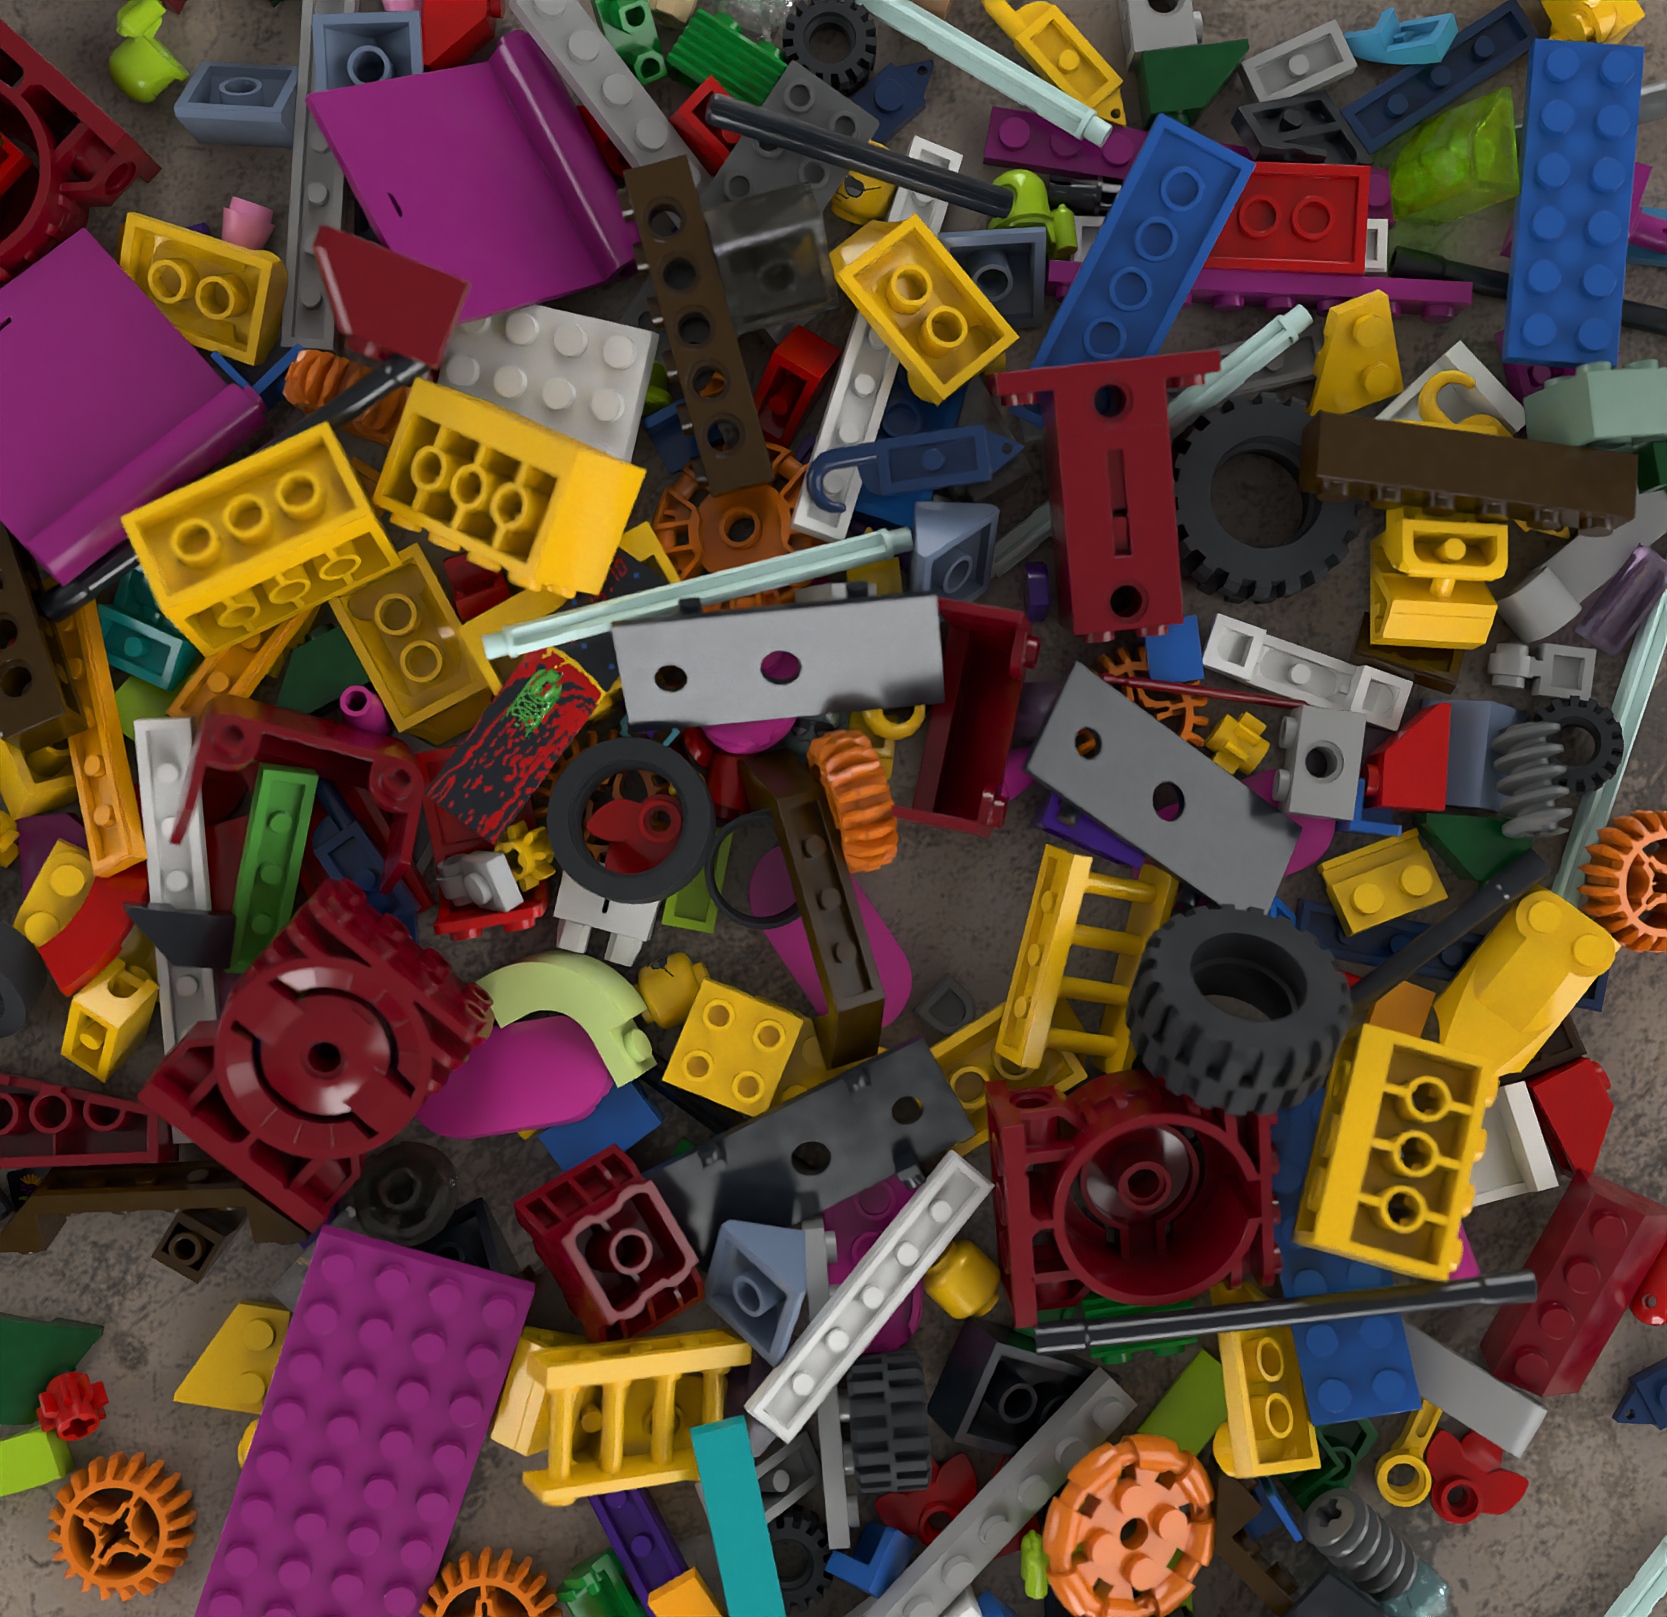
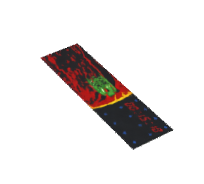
(535, 716)

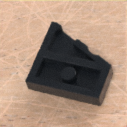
(1299, 131)

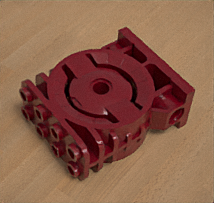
(75, 172)
(308, 1119)
(1104, 1137)

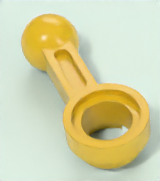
(1409, 1450)

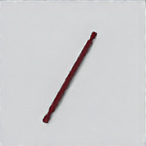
(1202, 691)

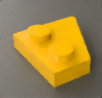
(1357, 357)
(239, 1360)

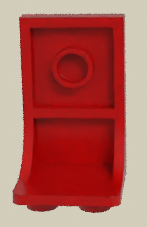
(453, 837)

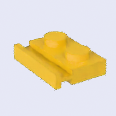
(1381, 882)

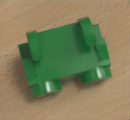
(598, 1589)

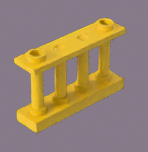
(1045, 949)
(613, 1367)

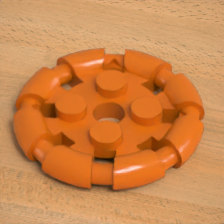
(711, 522)
(1159, 1530)

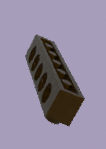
(671, 188)
(52, 704)

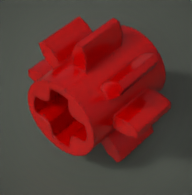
(72, 1406)

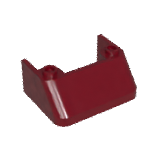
(388, 299)
(975, 726)
(243, 730)

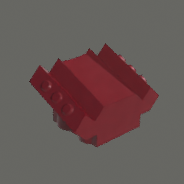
(612, 1247)

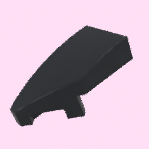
(186, 935)

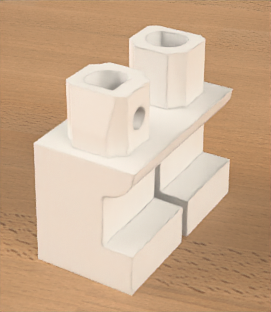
(583, 910)

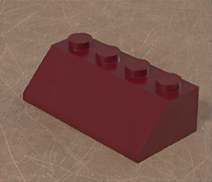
(1585, 1279)

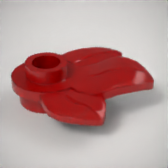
(633, 840)
(1475, 1468)
(949, 1492)

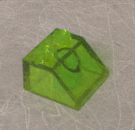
(1457, 163)

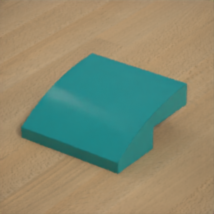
(142, 637)

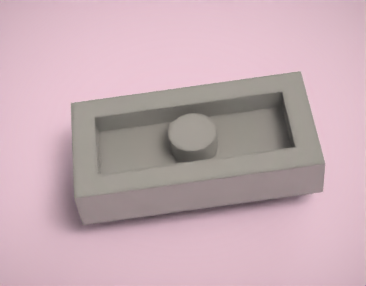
(1298, 65)

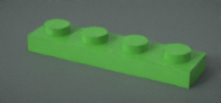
(271, 858)

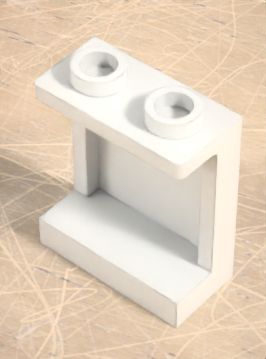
(1457, 400)
(1514, 1151)

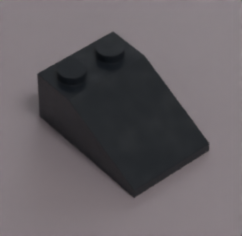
(999, 1389)

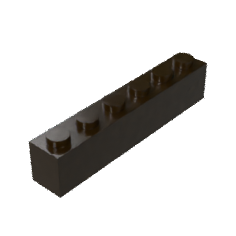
(1467, 474)

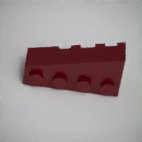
(73, 1125)

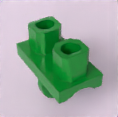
(633, 36)

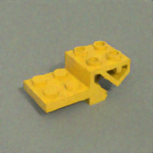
(1433, 574)
(746, 1050)
(523, 1407)

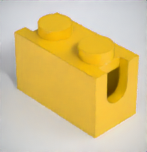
(113, 1010)

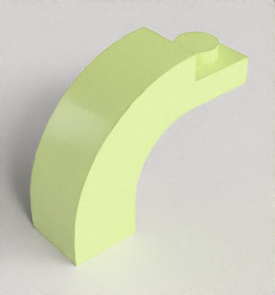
(584, 991)

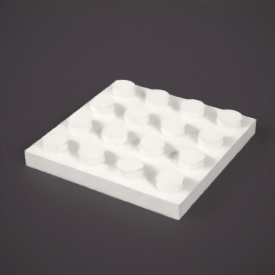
(558, 371)

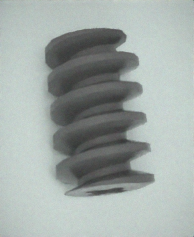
(1530, 780)
(1359, 1543)

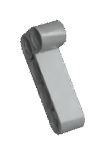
(1554, 587)
(1472, 1394)

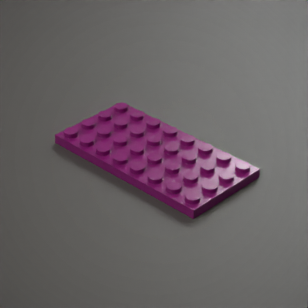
(366, 1433)

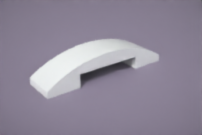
(1303, 674)

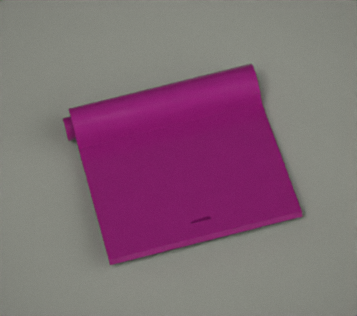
(484, 177)
(100, 407)

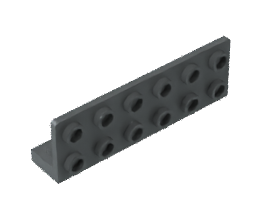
(761, 168)

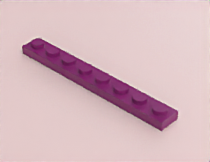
(1034, 144)
(1282, 291)

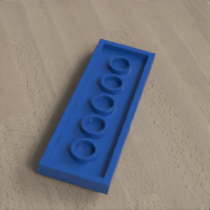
(1573, 204)
(1144, 254)
(1346, 1365)

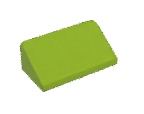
(1190, 1406)

